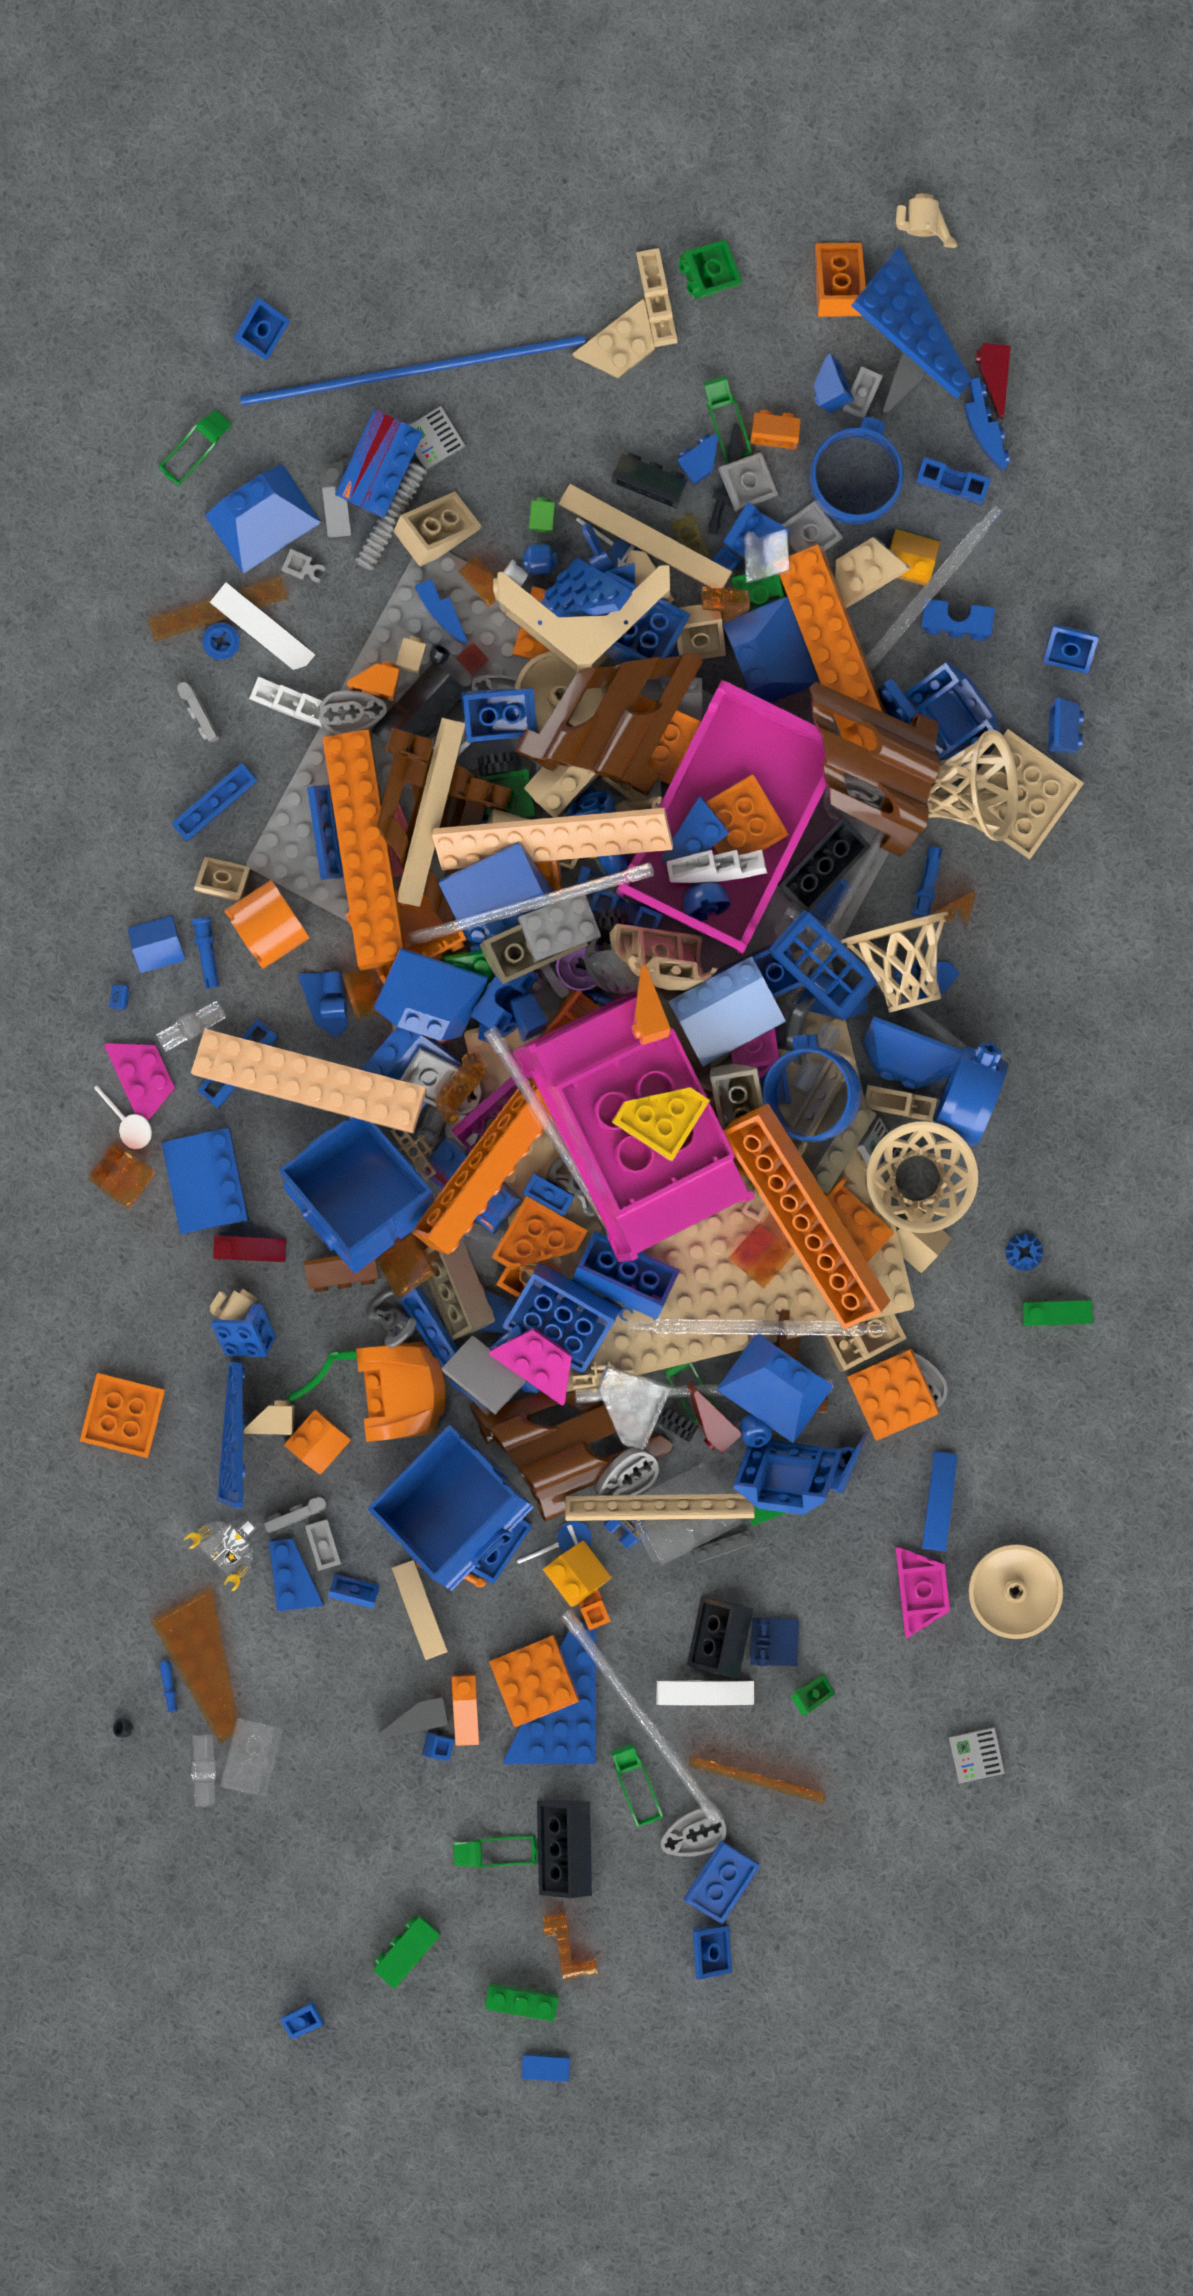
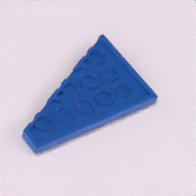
(905, 316)
(584, 592)
(231, 1463)
(568, 1733)

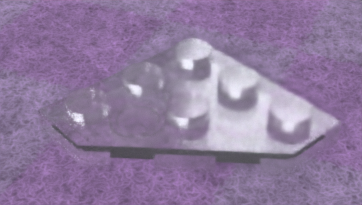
(632, 1404)

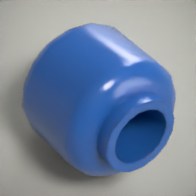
(539, 559)
(754, 1431)

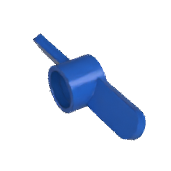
(600, 560)

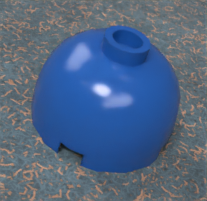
(705, 899)

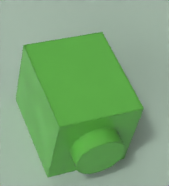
(542, 515)

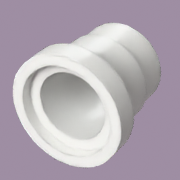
(516, 573)

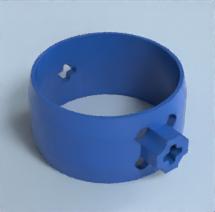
(871, 430)
(807, 1044)
(972, 1091)

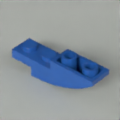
(988, 435)

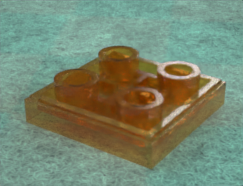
(406, 1266)

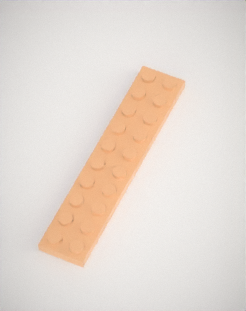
(556, 837)
(309, 1081)

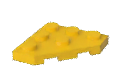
(662, 1119)

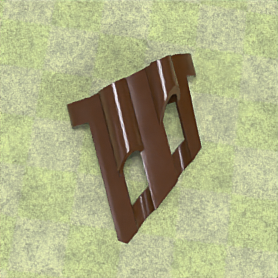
(616, 738)
(900, 766)
(464, 804)
(557, 1457)

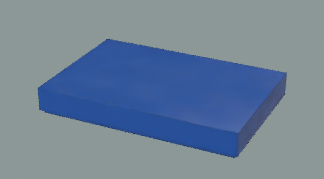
(721, 1882)

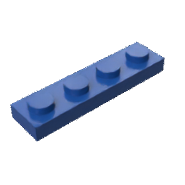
(214, 802)
(325, 832)
(429, 1326)

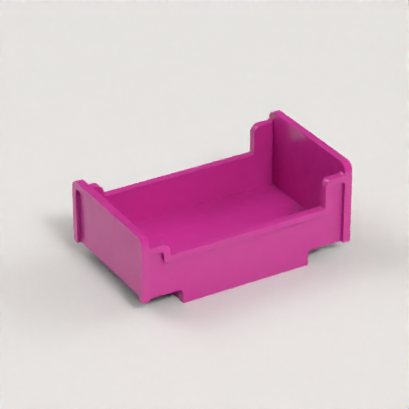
(732, 742)
(584, 1079)

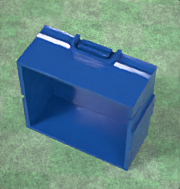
(356, 1191)
(451, 1508)

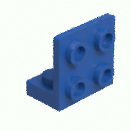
(750, 521)
(248, 1336)

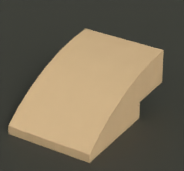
(852, 1350)

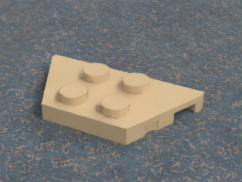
(620, 344)
(867, 570)

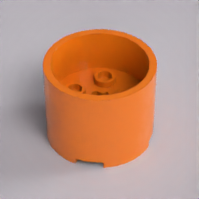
(267, 924)

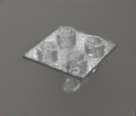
(766, 555)
(481, 1247)

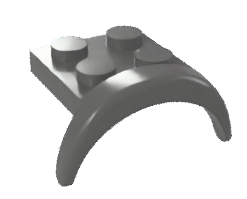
(609, 971)
(795, 1020)

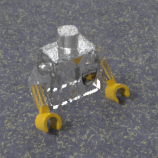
(227, 1547)

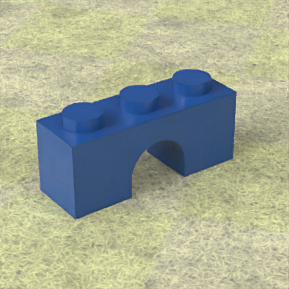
(955, 483)
(978, 624)
(637, 915)
(490, 1008)

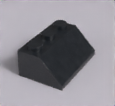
(649, 480)
(720, 1637)

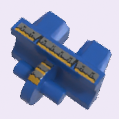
(629, 1537)

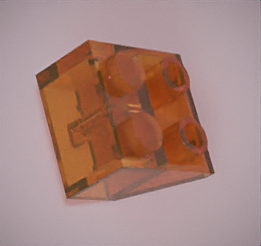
(121, 1175)
(761, 1256)

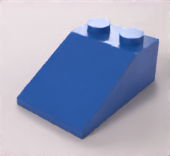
(498, 713)
(1064, 726)

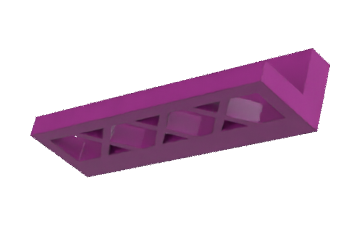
(483, 1112)

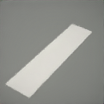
(261, 627)

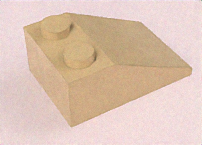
(436, 528)

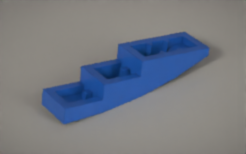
(939, 1501)

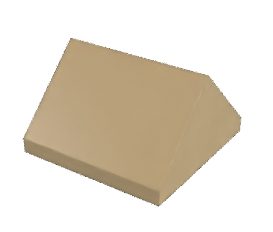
(222, 879)
(921, 1248)

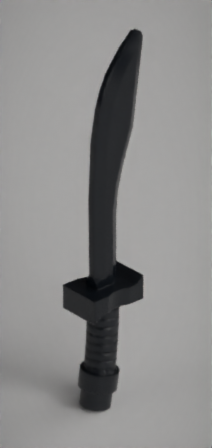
(734, 454)

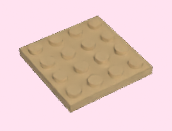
(1042, 794)

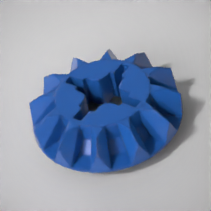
(216, 631)
(1013, 1253)

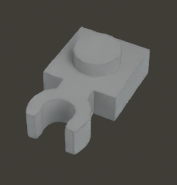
(299, 566)

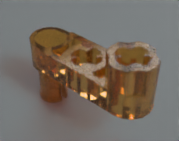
(450, 1097)
(557, 1925)

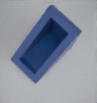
(528, 1016)

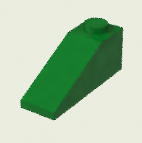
(1057, 1313)

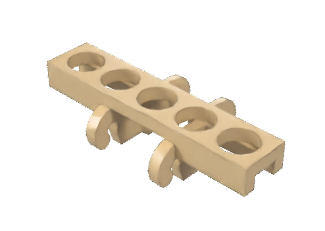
(406, 1147)
(594, 1375)

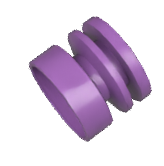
(575, 975)

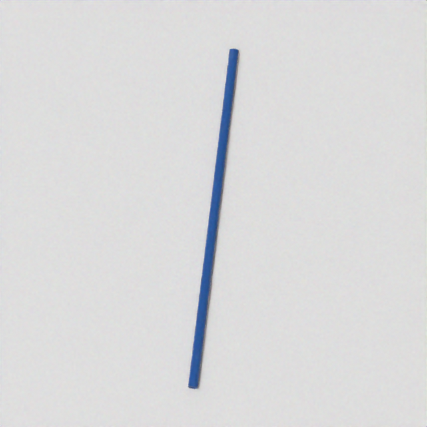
(412, 370)

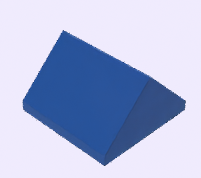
(261, 329)
(1070, 648)
(156, 944)
(712, 1951)

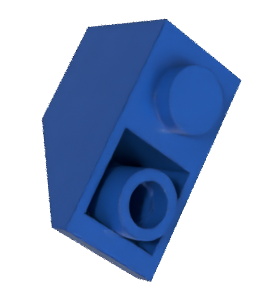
(699, 462)

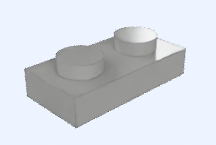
(863, 392)
(323, 1544)

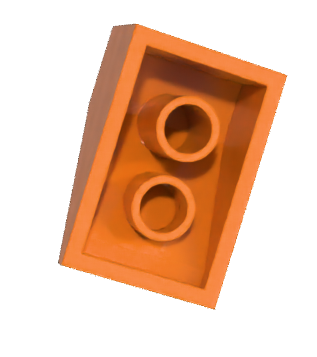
(838, 278)

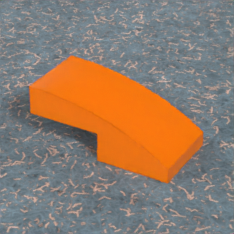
(594, 1611)

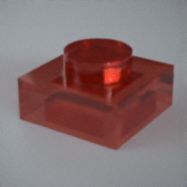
(472, 659)

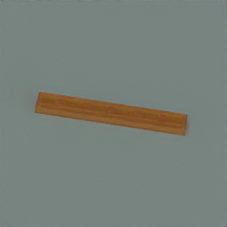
(205, 613)
(757, 1779)

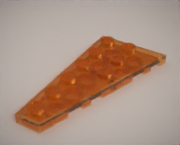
(197, 1649)

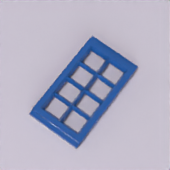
(790, 935)

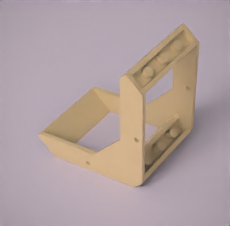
(579, 639)

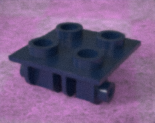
(774, 1642)

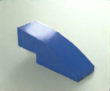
(441, 610)

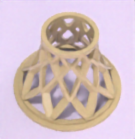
(951, 770)
(884, 976)
(969, 1180)

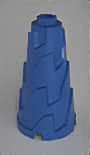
(597, 803)

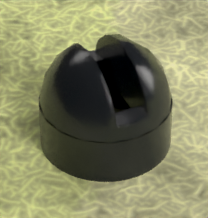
(439, 654)
(126, 1725)

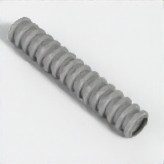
(386, 525)

